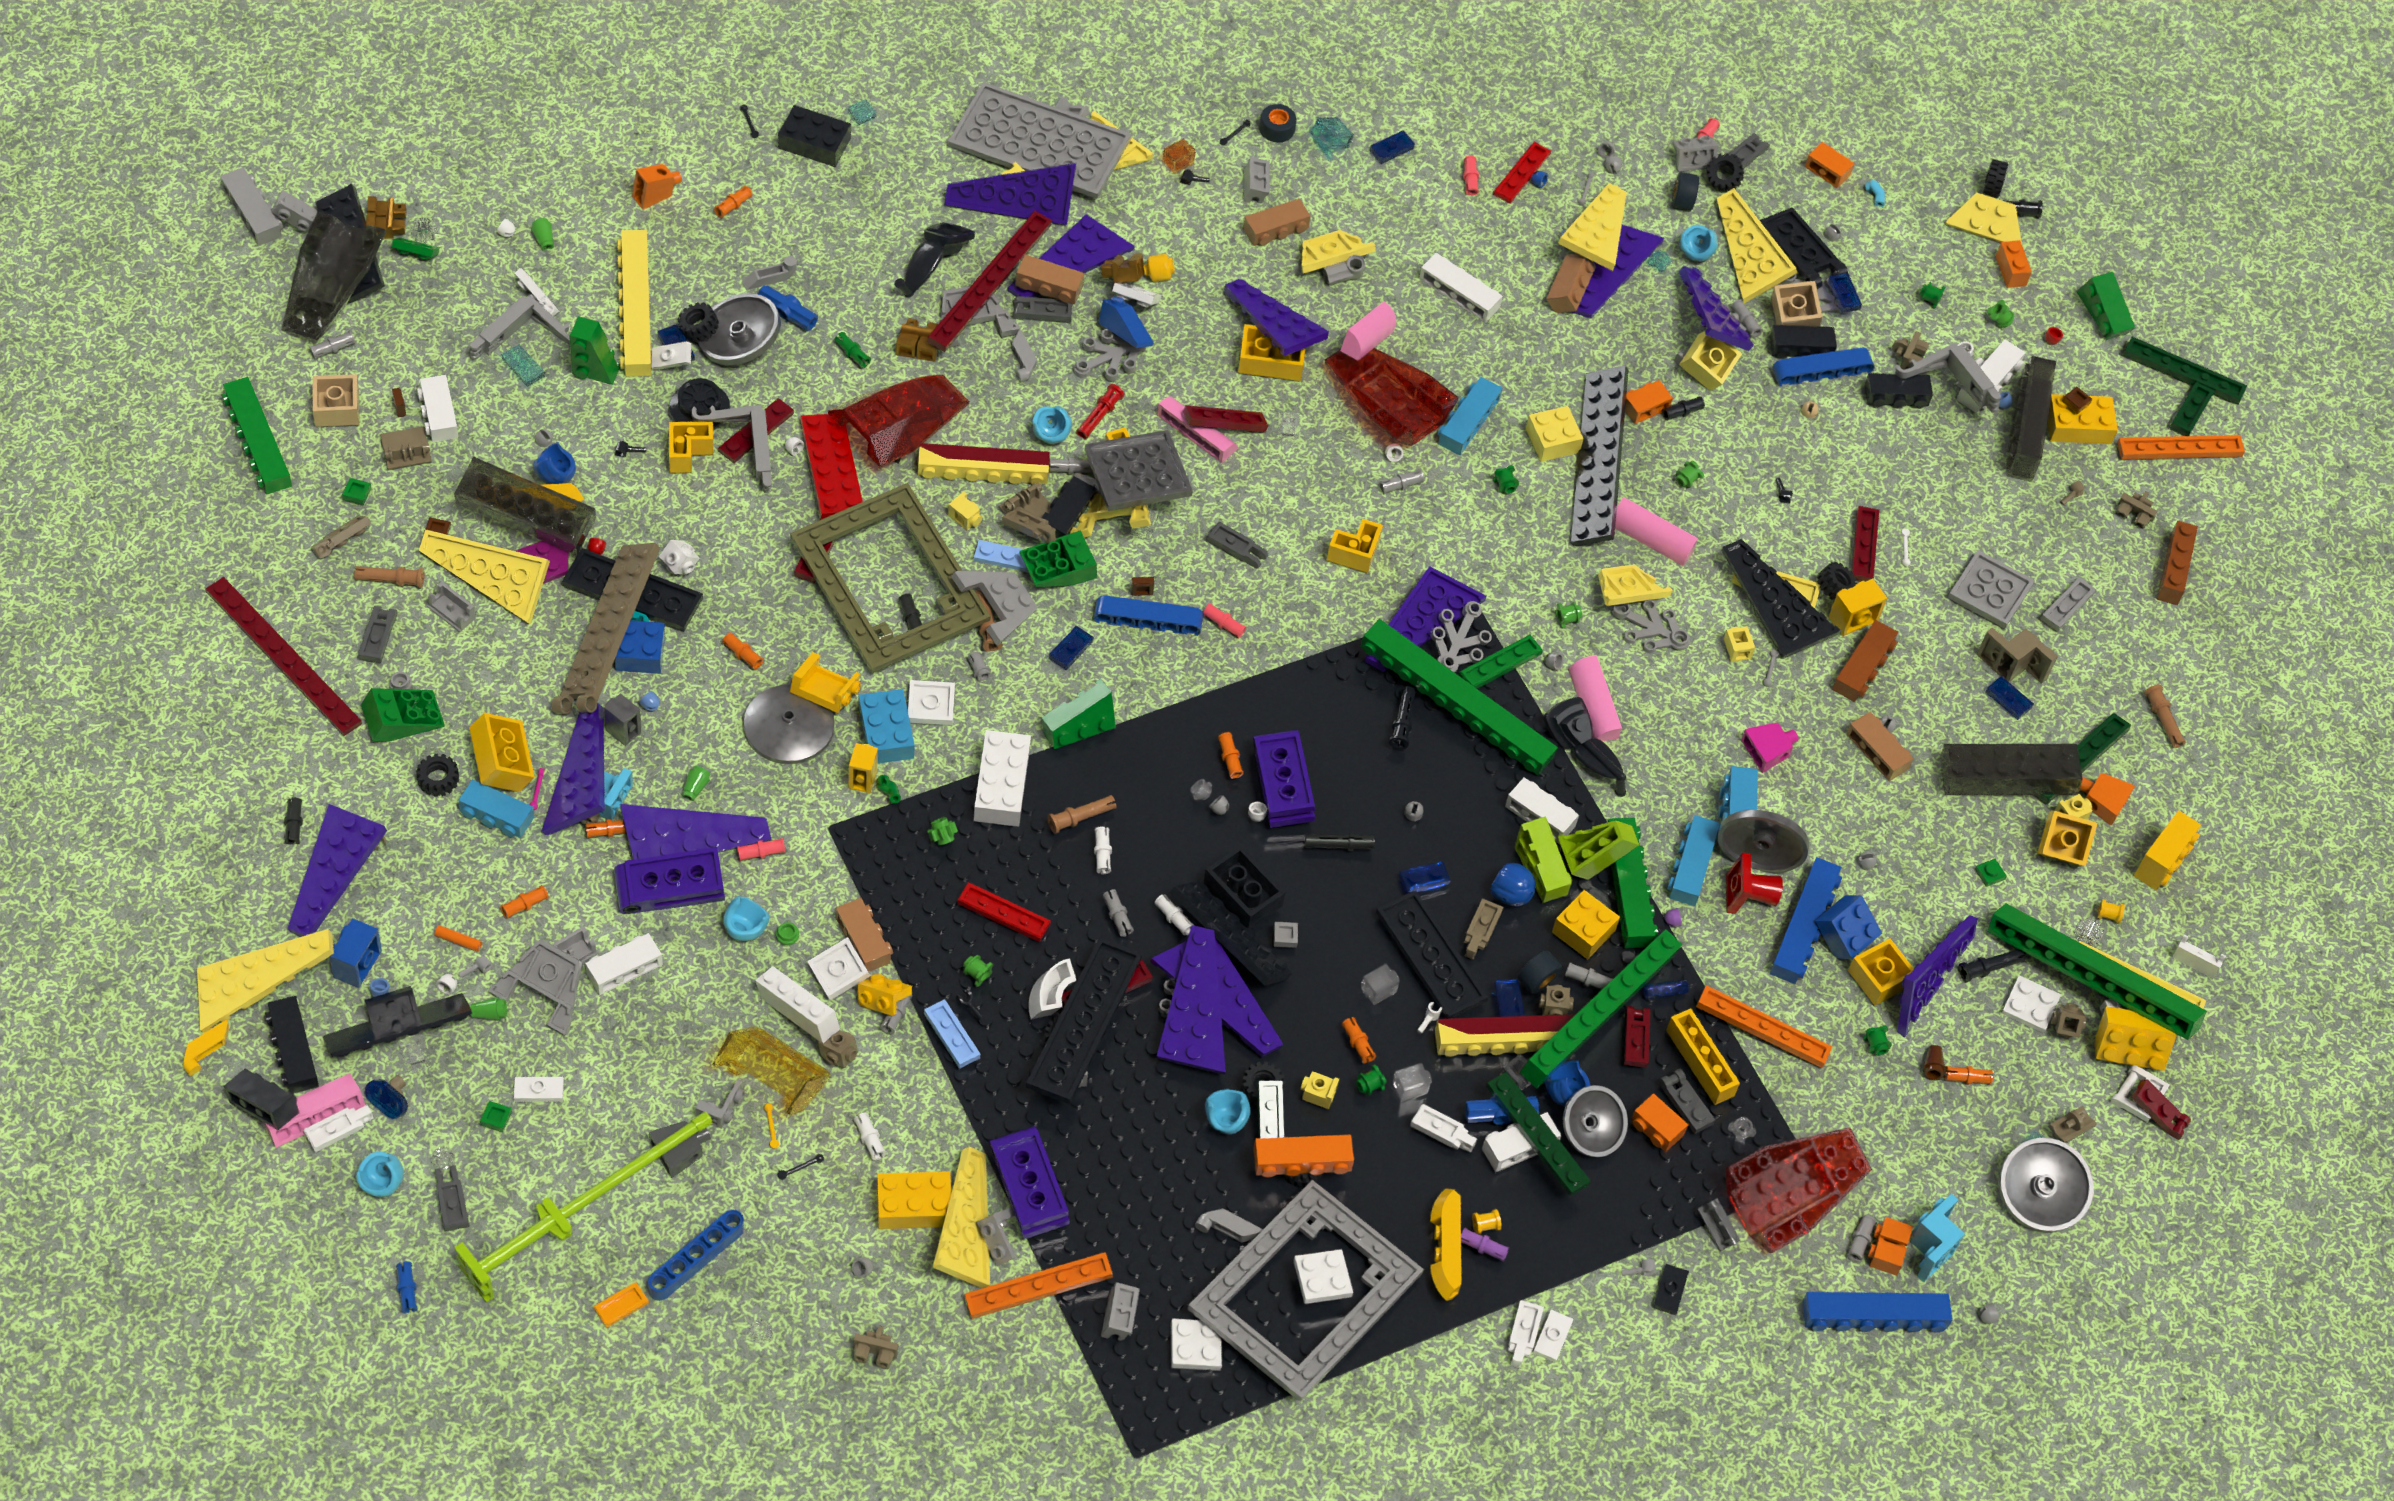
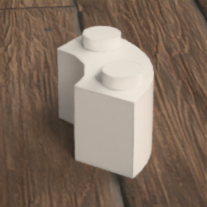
(1048, 989)

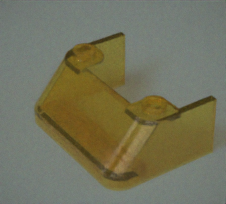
(775, 1064)

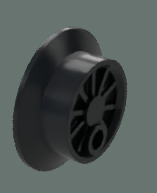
(699, 394)

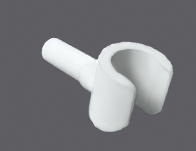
(1430, 1016)

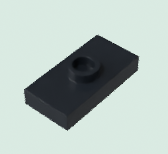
(1670, 1289)

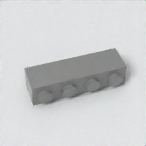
(251, 206)

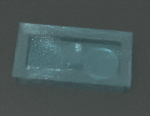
(523, 365)

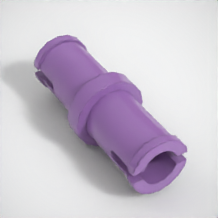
(1484, 1244)

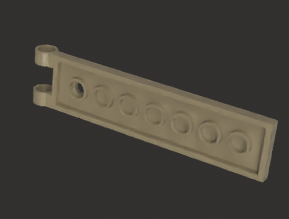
(607, 628)

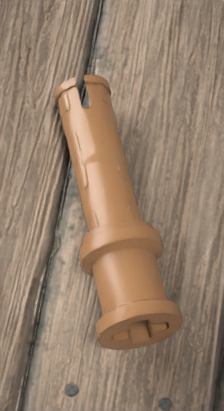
(400, 576)
(988, 644)
(2162, 708)
(1072, 816)

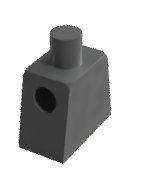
(683, 1154)

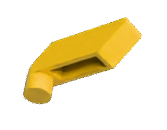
(204, 1046)

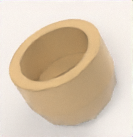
(1806, 413)

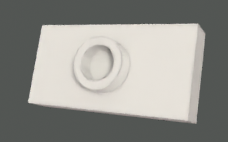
(671, 355)
(538, 1089)
(1553, 1336)

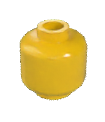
(1159, 267)

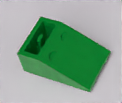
(1060, 562)
(400, 713)

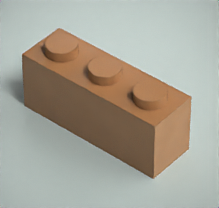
(1276, 222)
(1049, 279)
(1570, 283)
(1880, 746)
(865, 935)

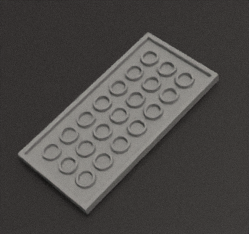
(1038, 136)

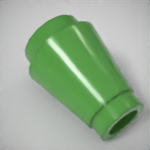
(543, 233)
(696, 781)
(490, 1009)

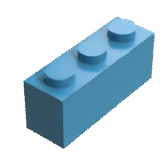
(496, 809)

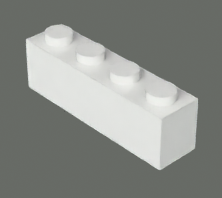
(1460, 287)
(1999, 369)
(797, 1004)

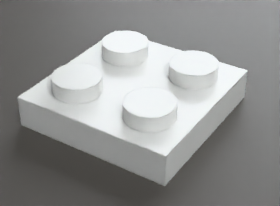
(1143, 296)
(931, 702)
(838, 968)
(2031, 1004)
(1323, 1276)
(1194, 1345)

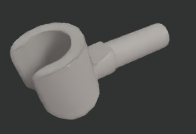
(481, 963)
(1647, 1269)

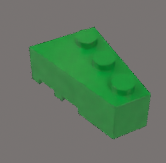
(2107, 305)
(590, 352)
(1081, 718)

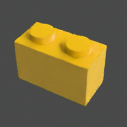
(863, 767)

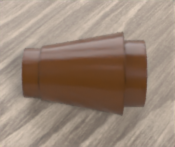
(1934, 1063)

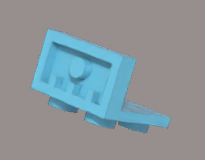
(616, 791)

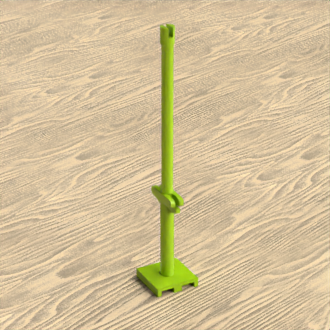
(555, 1219)

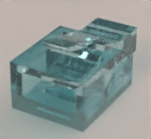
(1331, 134)

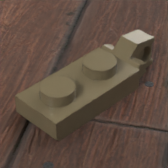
(1029, 525)
(340, 535)
(1482, 927)

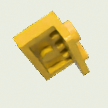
(882, 993)

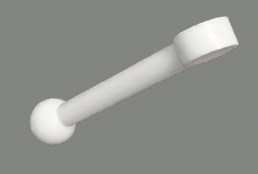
(1905, 533)

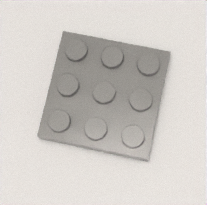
(1991, 589)

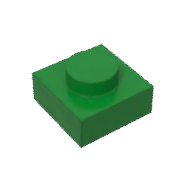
(356, 491)
(1990, 872)
(496, 1116)

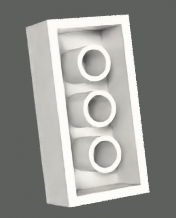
(1002, 778)

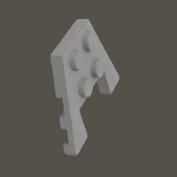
(989, 312)
(1005, 596)
(550, 973)

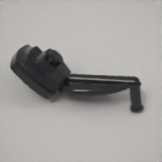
(942, 241)
(1572, 727)

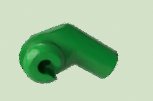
(889, 788)

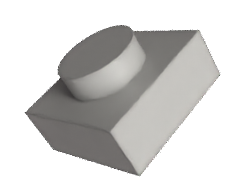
(1285, 934)

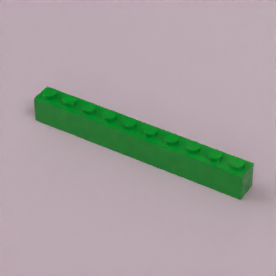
(1458, 697)
(2097, 971)
(1600, 1009)

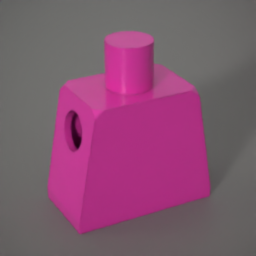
(1769, 744)

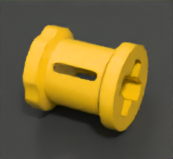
(2111, 911)
(1486, 1221)

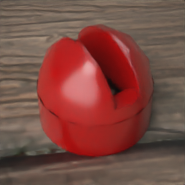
(2053, 335)
(596, 545)

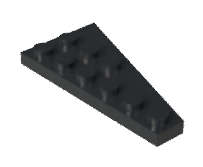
(1779, 605)

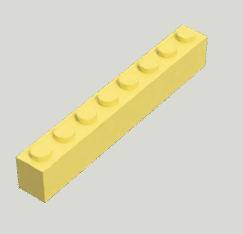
(635, 303)

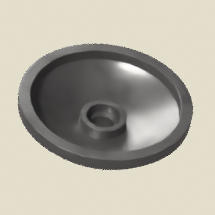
(1606, 1121)

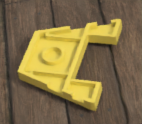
(1098, 510)

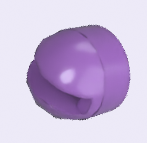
(1673, 918)

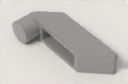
(771, 274)
(1024, 356)
(1228, 1224)

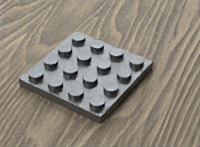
(1138, 470)

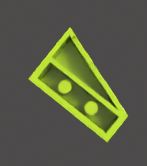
(1597, 848)
(1542, 858)

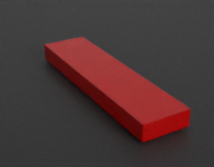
(1522, 172)
(1003, 912)

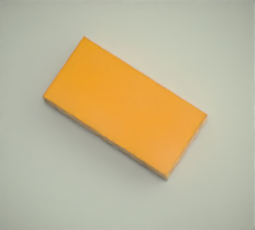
(621, 1304)

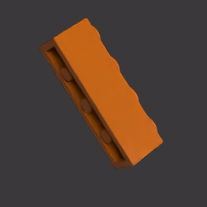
(1303, 1155)

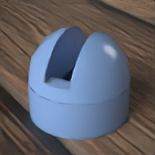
(2005, 400)
(650, 701)
(379, 986)

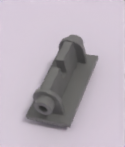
(1718, 1224)

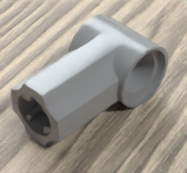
(1342, 271)

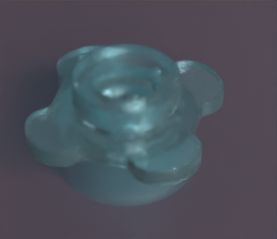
(1664, 260)

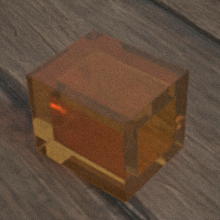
(1179, 156)

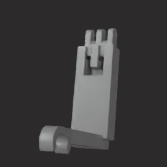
(511, 321)
(1965, 371)
(759, 435)

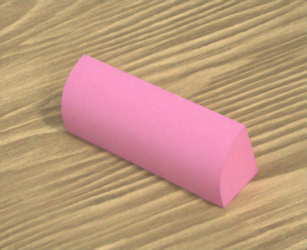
(1369, 331)
(1205, 437)
(1654, 532)
(1593, 689)
(317, 1106)

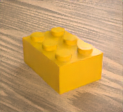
(1263, 359)
(2091, 425)
(501, 752)
(2168, 851)
(2132, 1040)
(913, 1199)

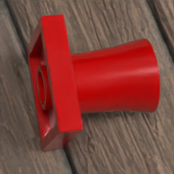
(1744, 885)

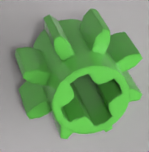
(942, 831)

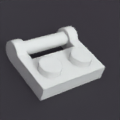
(2136, 1073)

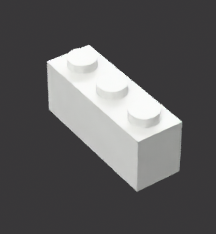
(437, 408)
(1533, 803)
(623, 963)
(1510, 1145)

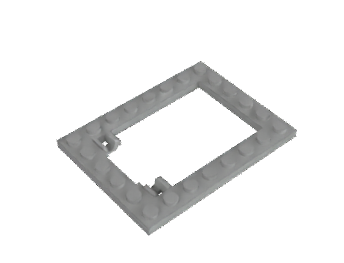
(1326, 1212)

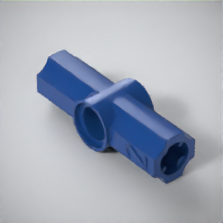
(790, 308)
(1491, 1111)

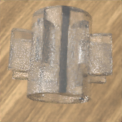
(424, 230)
(2089, 931)

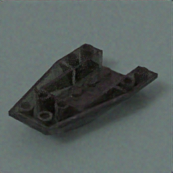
(328, 273)

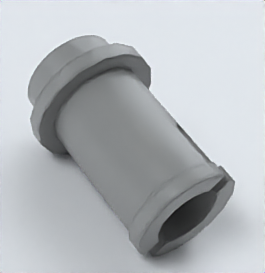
(980, 669)

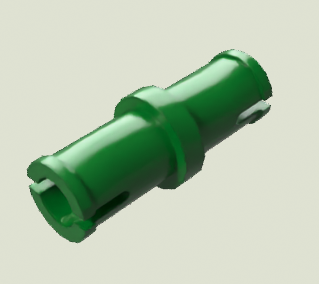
(852, 350)

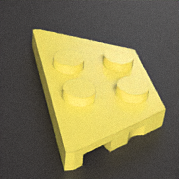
(1133, 154)
(1987, 219)
(1332, 249)
(1629, 585)

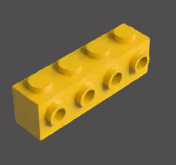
(1702, 1056)

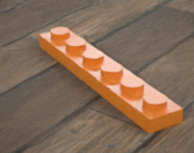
(2180, 447)
(1764, 1026)
(1038, 1285)

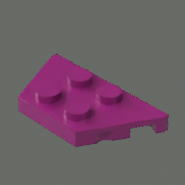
(558, 558)

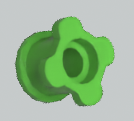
(2001, 314)
(1689, 474)
(1568, 614)
(977, 969)

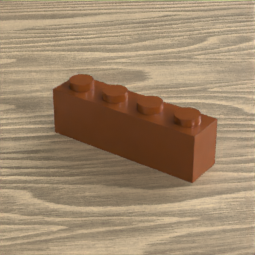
(2177, 562)
(1865, 661)

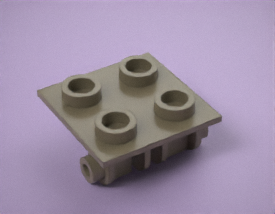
(406, 448)
(1028, 500)

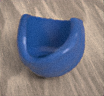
(555, 465)
(1513, 885)
(1566, 1082)

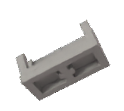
(1256, 179)
(451, 607)
(578, 945)
(1120, 1311)

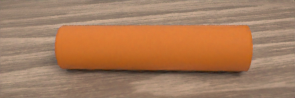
(458, 938)

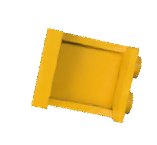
(823, 685)

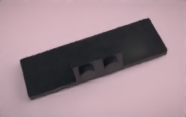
(396, 1016)

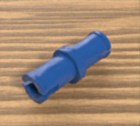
(406, 1287)

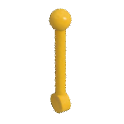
(774, 1144)

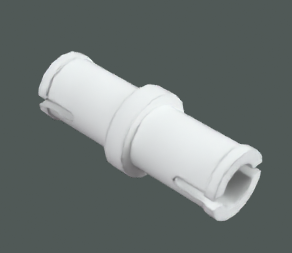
(1102, 850)
(1173, 914)
(870, 1136)

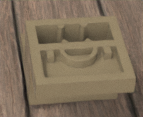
(2018, 654)

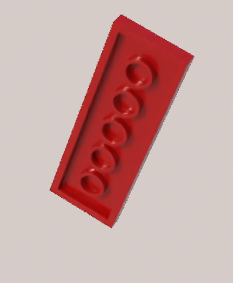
(830, 464)

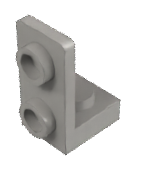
(723, 1115)
(995, 1236)

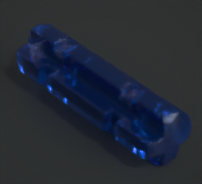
(1666, 988)

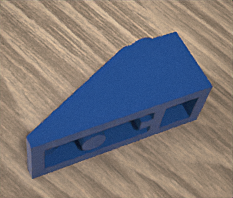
(1124, 322)

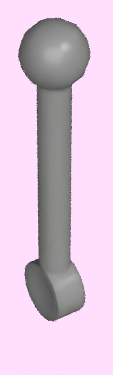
(1582, 201)
(1767, 682)

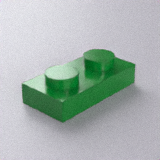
(423, 250)

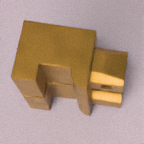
(383, 215)
(1124, 270)
(915, 339)

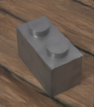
(622, 719)

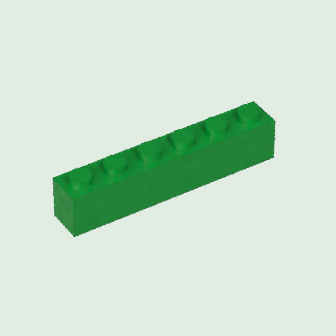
(257, 436)
(1633, 894)

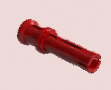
(1105, 405)

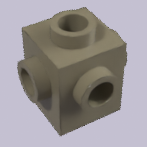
(1556, 1000)
(2072, 1026)
(839, 1049)

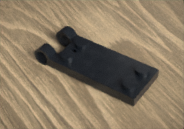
(1802, 246)

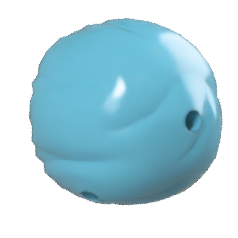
(1692, 237)
(1060, 422)
(745, 919)
(1227, 1110)
(380, 1184)

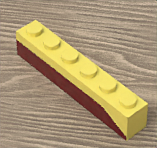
(983, 463)
(1496, 1034)

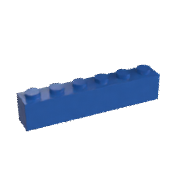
(1802, 927)
(1877, 1310)

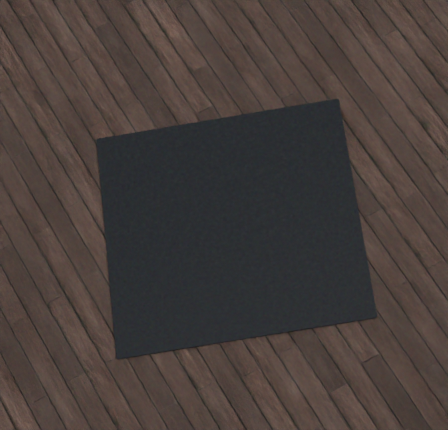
(1138, 1139)

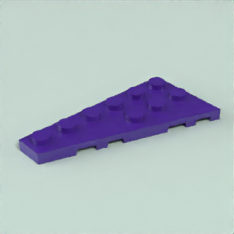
(1018, 193)
(1081, 249)
(1632, 251)
(1714, 314)
(1279, 322)
(581, 778)
(671, 831)
(1926, 977)

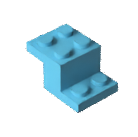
(1937, 1236)

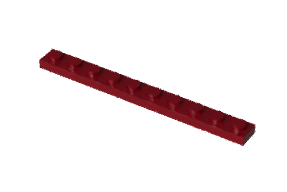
(989, 281)
(283, 656)

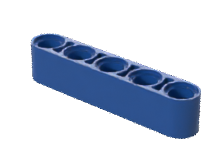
(1823, 365)
(1148, 614)
(700, 1244)

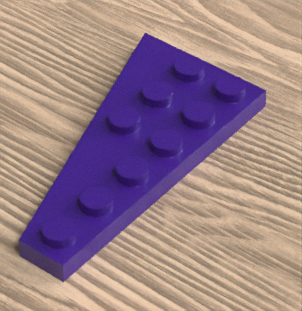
(1424, 604)
(337, 857)
(1237, 1003)
(1194, 1017)

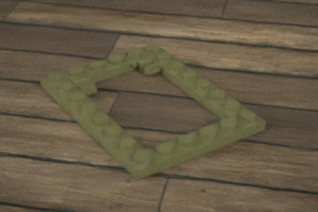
(886, 650)

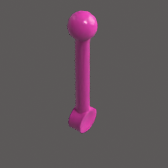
(537, 789)

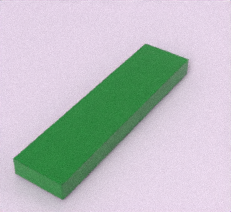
(1501, 662)

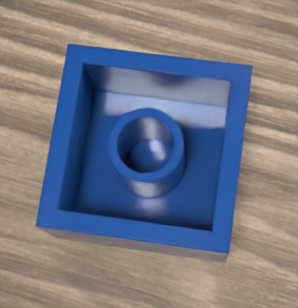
(642, 648)
(1848, 926)
(355, 952)

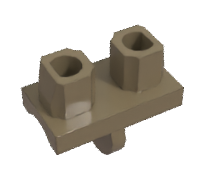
(1916, 345)
(2140, 506)
(2072, 1125)
(877, 1344)

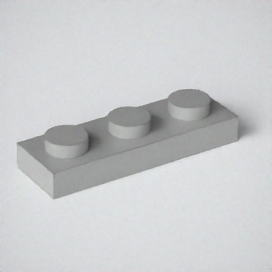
(2068, 604)

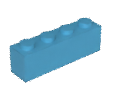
(1469, 416)
(1694, 860)

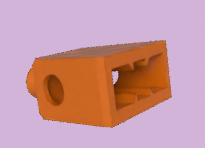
(654, 184)
(2107, 796)

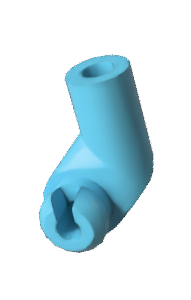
(1875, 187)

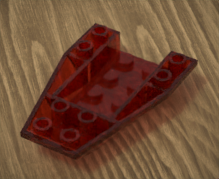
(1394, 394)
(901, 415)
(1794, 1185)

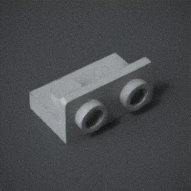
(1695, 153)
(294, 211)

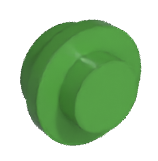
(787, 933)

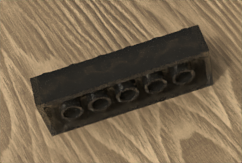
(2030, 418)
(525, 506)
(2010, 769)

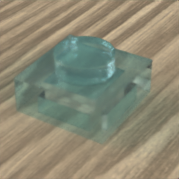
(862, 112)

